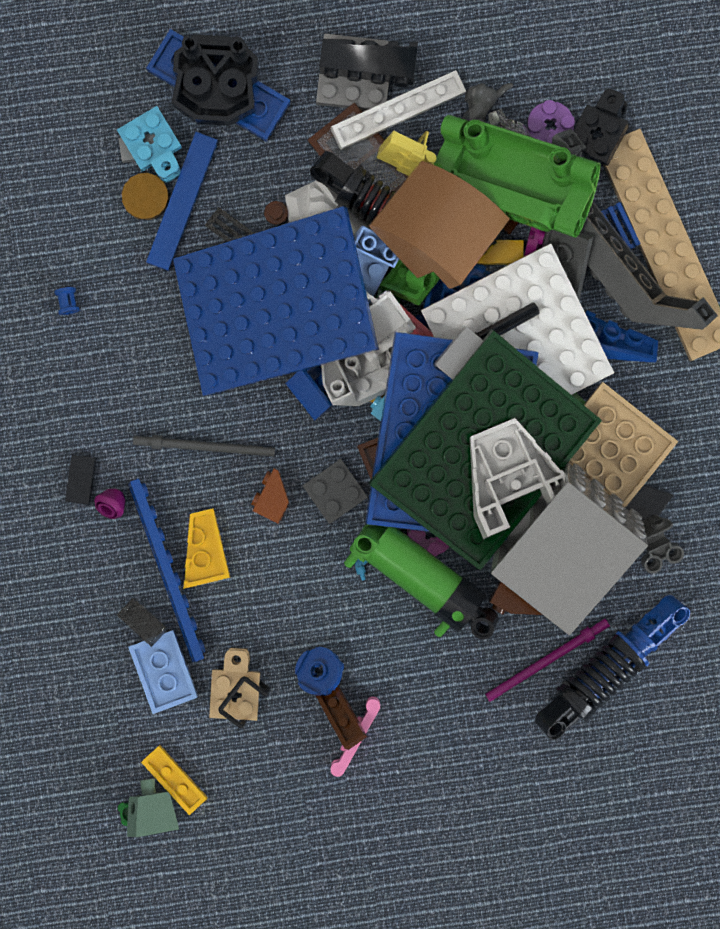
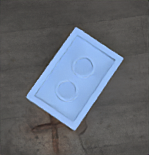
(163, 672)

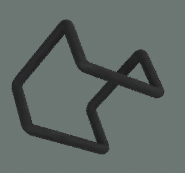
(264, 692)

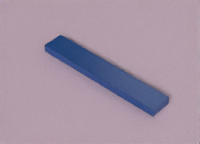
(182, 201)

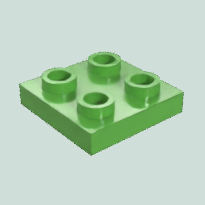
(406, 285)

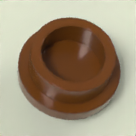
(275, 212)

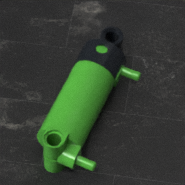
(425, 579)

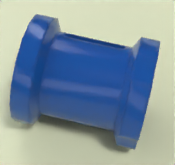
(66, 301)

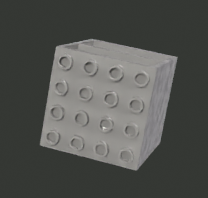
(570, 550)

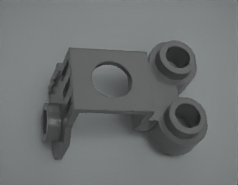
(659, 545)

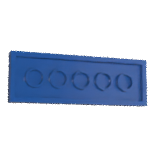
(268, 103)

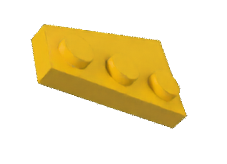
(205, 550)

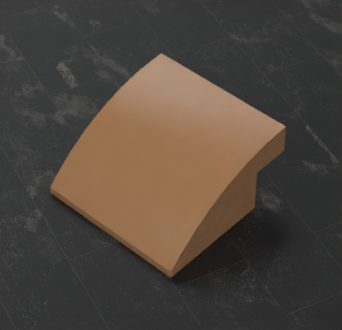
(438, 224)

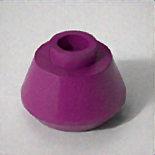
(110, 503)

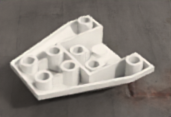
(356, 379)

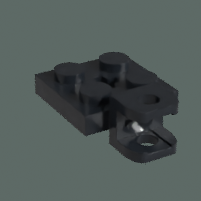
(607, 118)

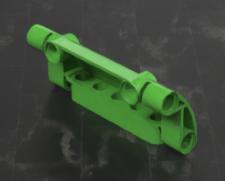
(521, 174)

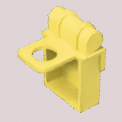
(405, 152)

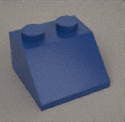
(310, 392)

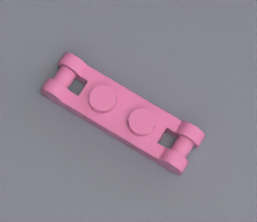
(339, 765)

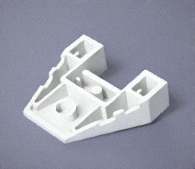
(506, 467)

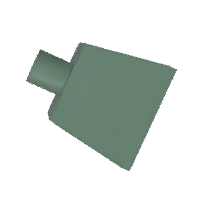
(150, 811)

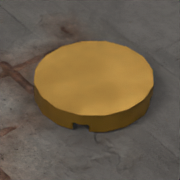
(145, 196)

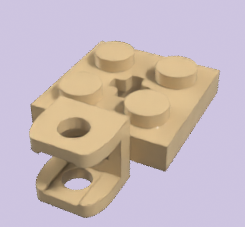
(224, 681)

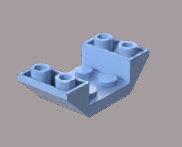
(373, 258)

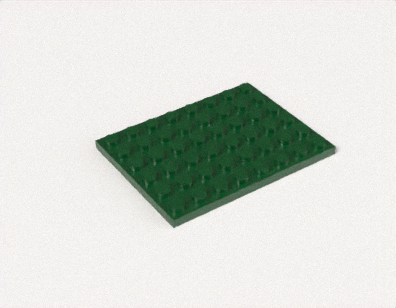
(432, 465)

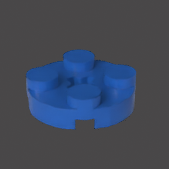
(324, 683)

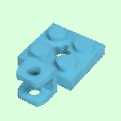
(158, 154)

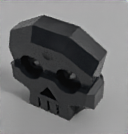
(214, 100)

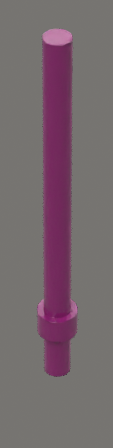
(586, 635)

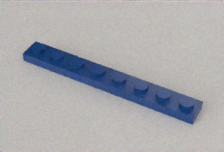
(163, 560)

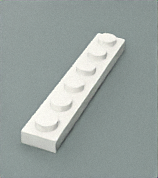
(398, 110)

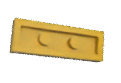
(174, 779)

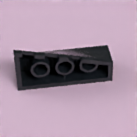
(369, 61)

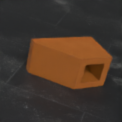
(273, 499)

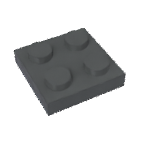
(335, 491)

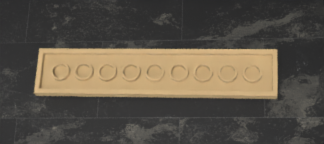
(662, 236)

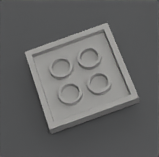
(343, 92)

